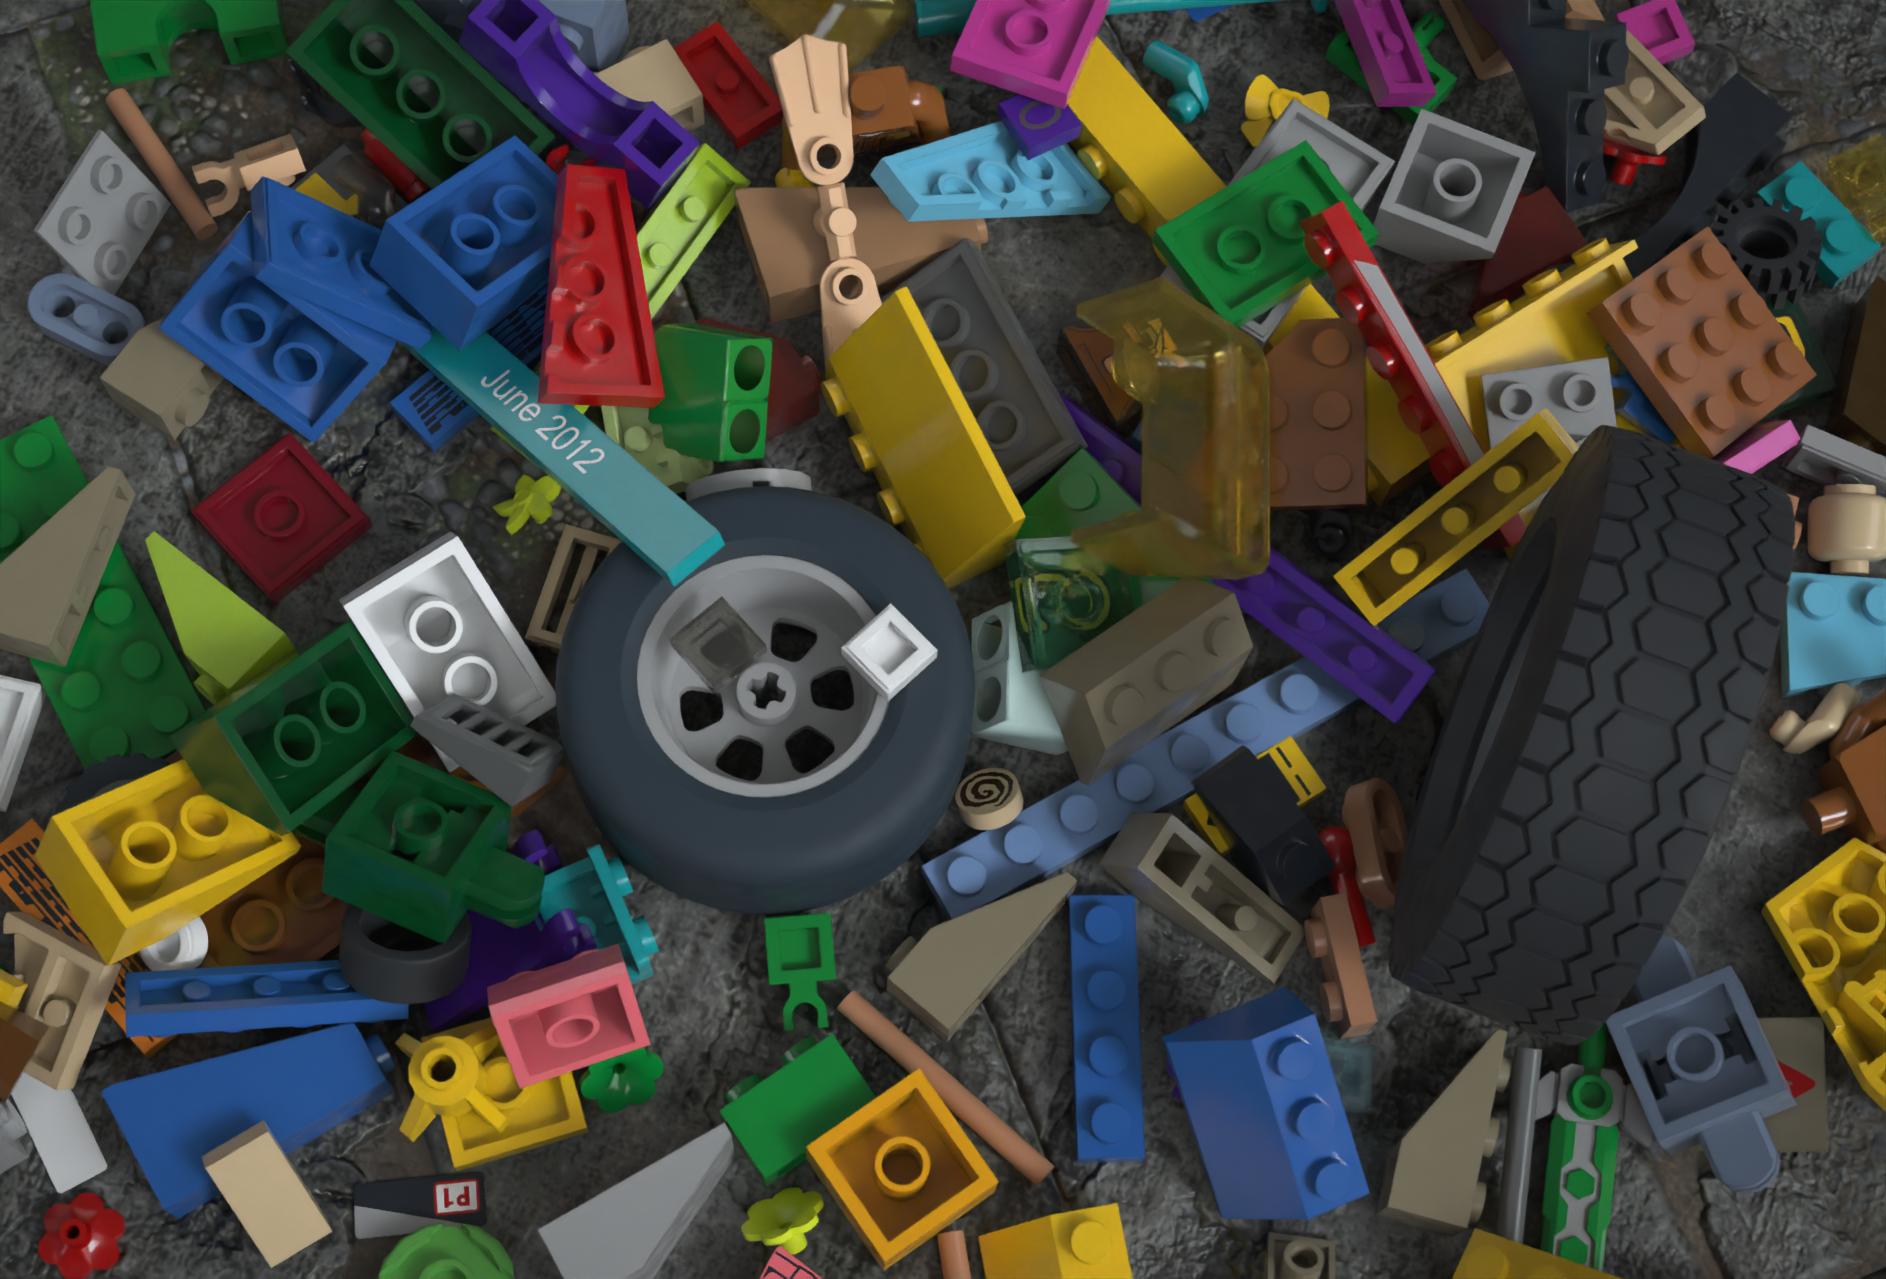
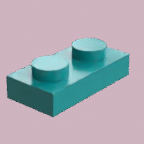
(1844, 240)

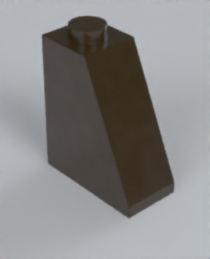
(1860, 401)

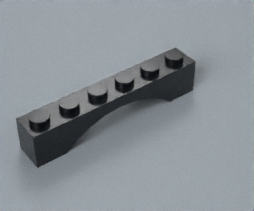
(1736, 135)

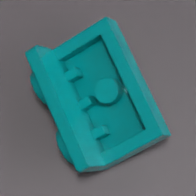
(595, 894)

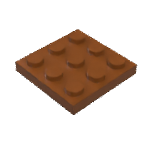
(1702, 345)

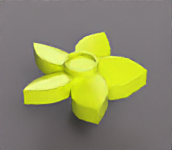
(530, 499)

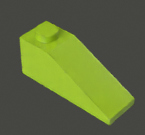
(215, 627)

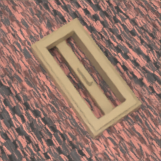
(537, 634)

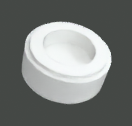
(180, 950)

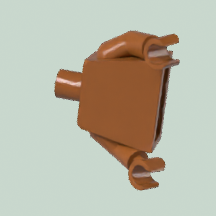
(1854, 778)

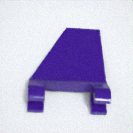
(504, 951)

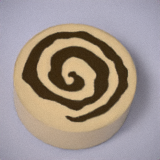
(989, 799)

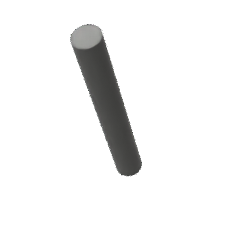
(1519, 1143)

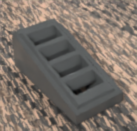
(491, 747)

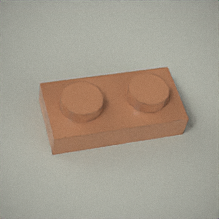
(1346, 992)

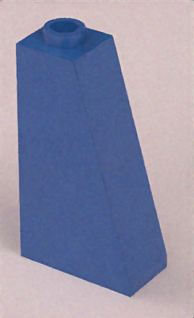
(291, 1084)

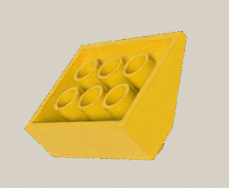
(922, 442)

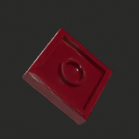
(281, 518)

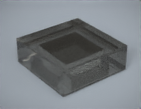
(718, 645)

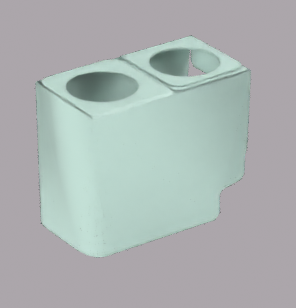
(1009, 703)

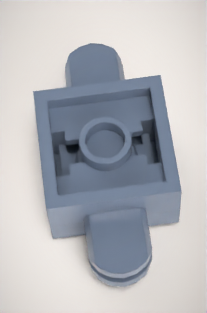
(1703, 1066)

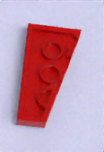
(597, 305)

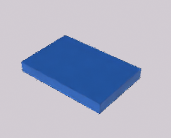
(327, 261)

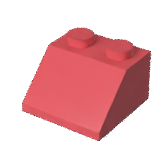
(567, 1015)

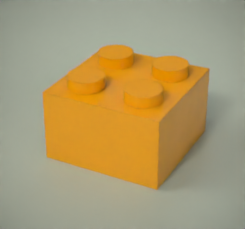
(901, 1169)

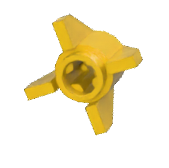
(457, 1094)

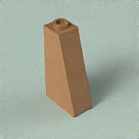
(792, 255)

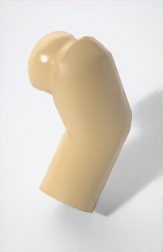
(1822, 725)

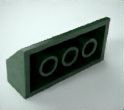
(413, 86)

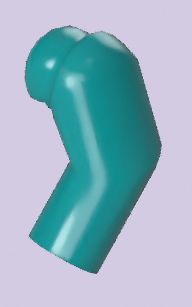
(1184, 73)

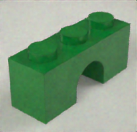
(138, 34)

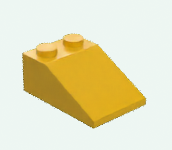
(153, 858)

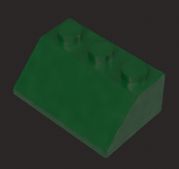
(298, 731)

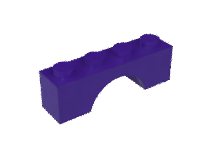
(531, 57)

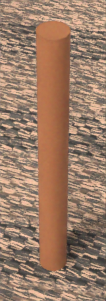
(950, 1090)

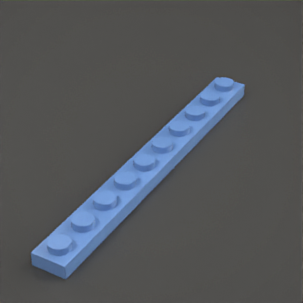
(1162, 771)

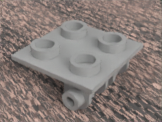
(102, 215)
(1574, 393)

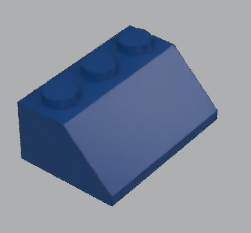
(272, 343)
(1266, 1111)

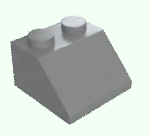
(1450, 192)

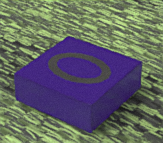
(1037, 125)

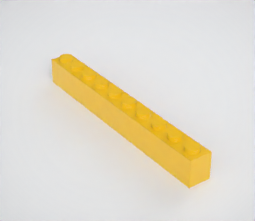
(1162, 176)

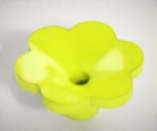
(784, 1219)

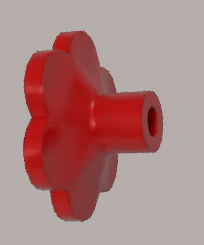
(1627, 160)
(97, 1238)

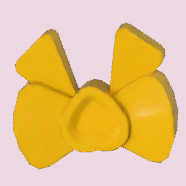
(1267, 102)

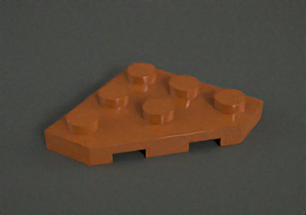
(1319, 417)

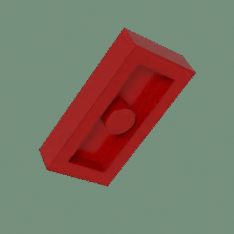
(730, 85)

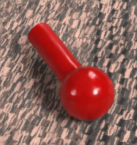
(1343, 879)

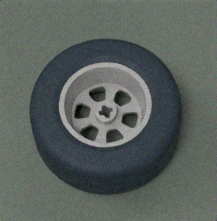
(789, 834)

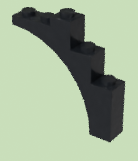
(1563, 76)

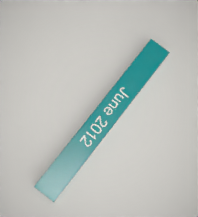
(575, 455)

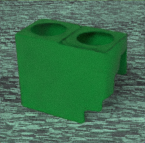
(713, 391)

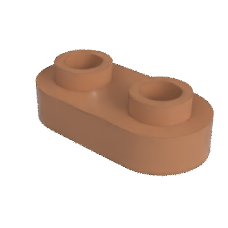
(1378, 838)

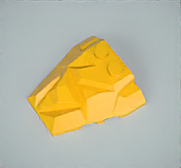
(1836, 943)

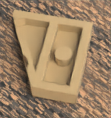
(1651, 105)
(64, 991)

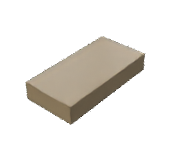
(266, 1193)

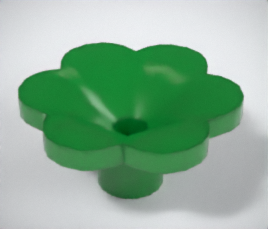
(622, 1079)

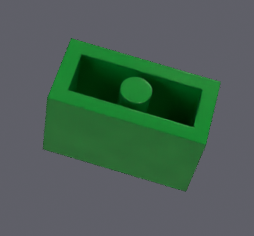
(794, 1106)

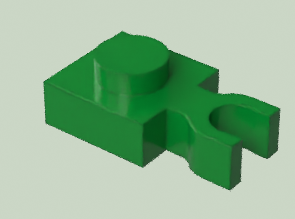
(800, 955)

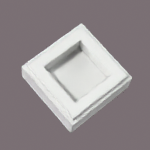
(889, 652)

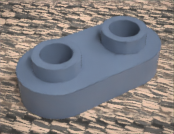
(92, 322)

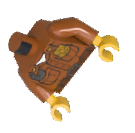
(885, 116)

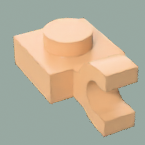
(273, 159)

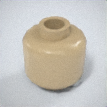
(1847, 528)

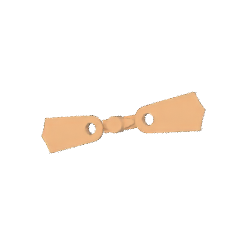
(817, 112)

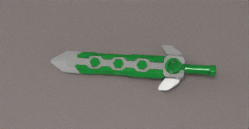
(1584, 1150)

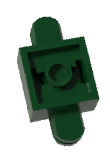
(449, 829)

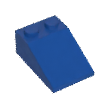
(473, 242)

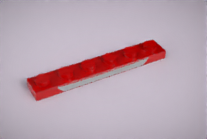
(1397, 351)

